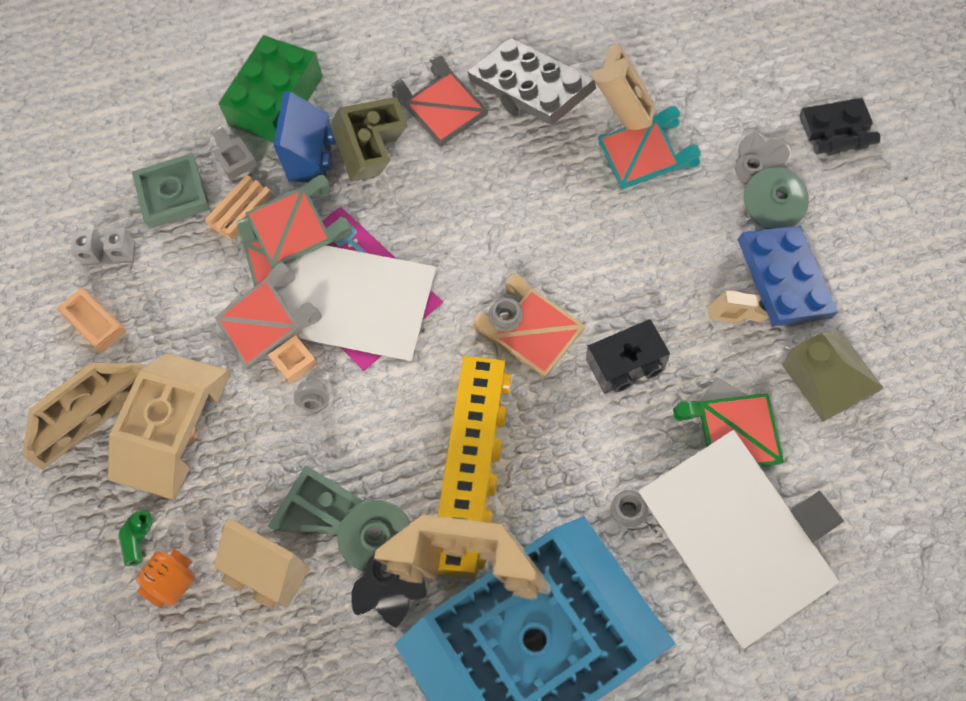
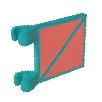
(646, 152)

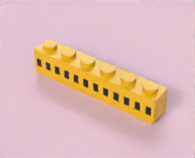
(471, 453)

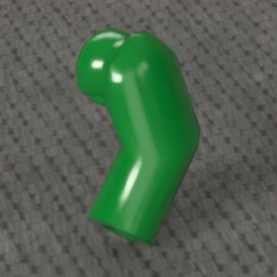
(132, 535)

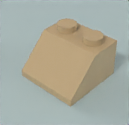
(259, 565)

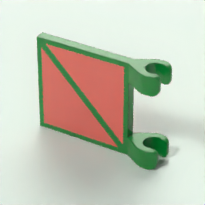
(746, 415)

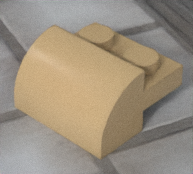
(625, 90)

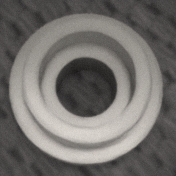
(509, 306)
(311, 395)
(631, 498)

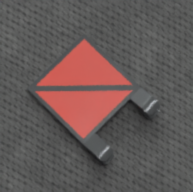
(442, 106)

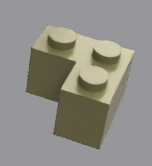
(363, 131)

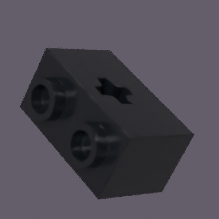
(638, 343)

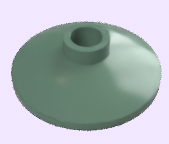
(766, 207)
(352, 534)

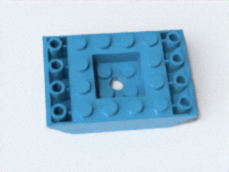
(592, 623)

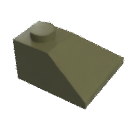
(830, 373)

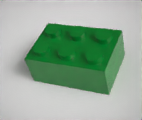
(258, 89)

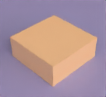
(292, 359)

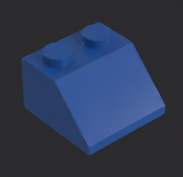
(303, 139)

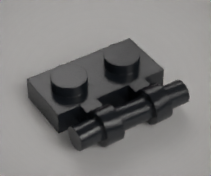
(837, 119)

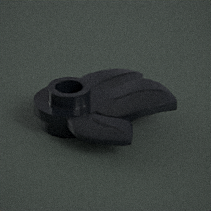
(387, 594)

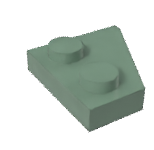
(313, 505)

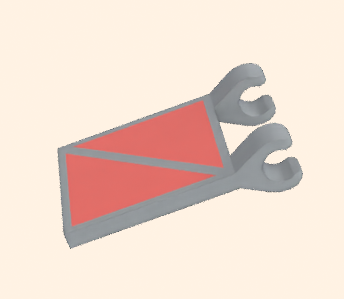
(262, 320)

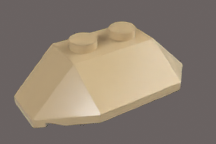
(76, 409)

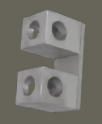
(114, 250)

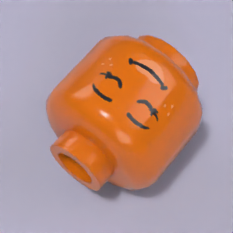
(165, 578)

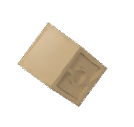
(159, 421)
(418, 548)

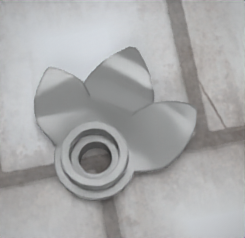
(760, 155)

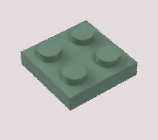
(170, 191)

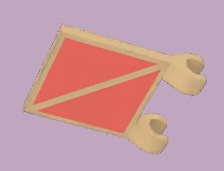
(541, 336)

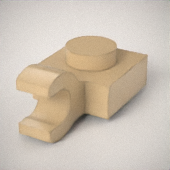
(735, 306)

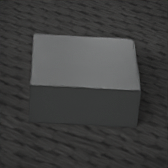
(817, 516)

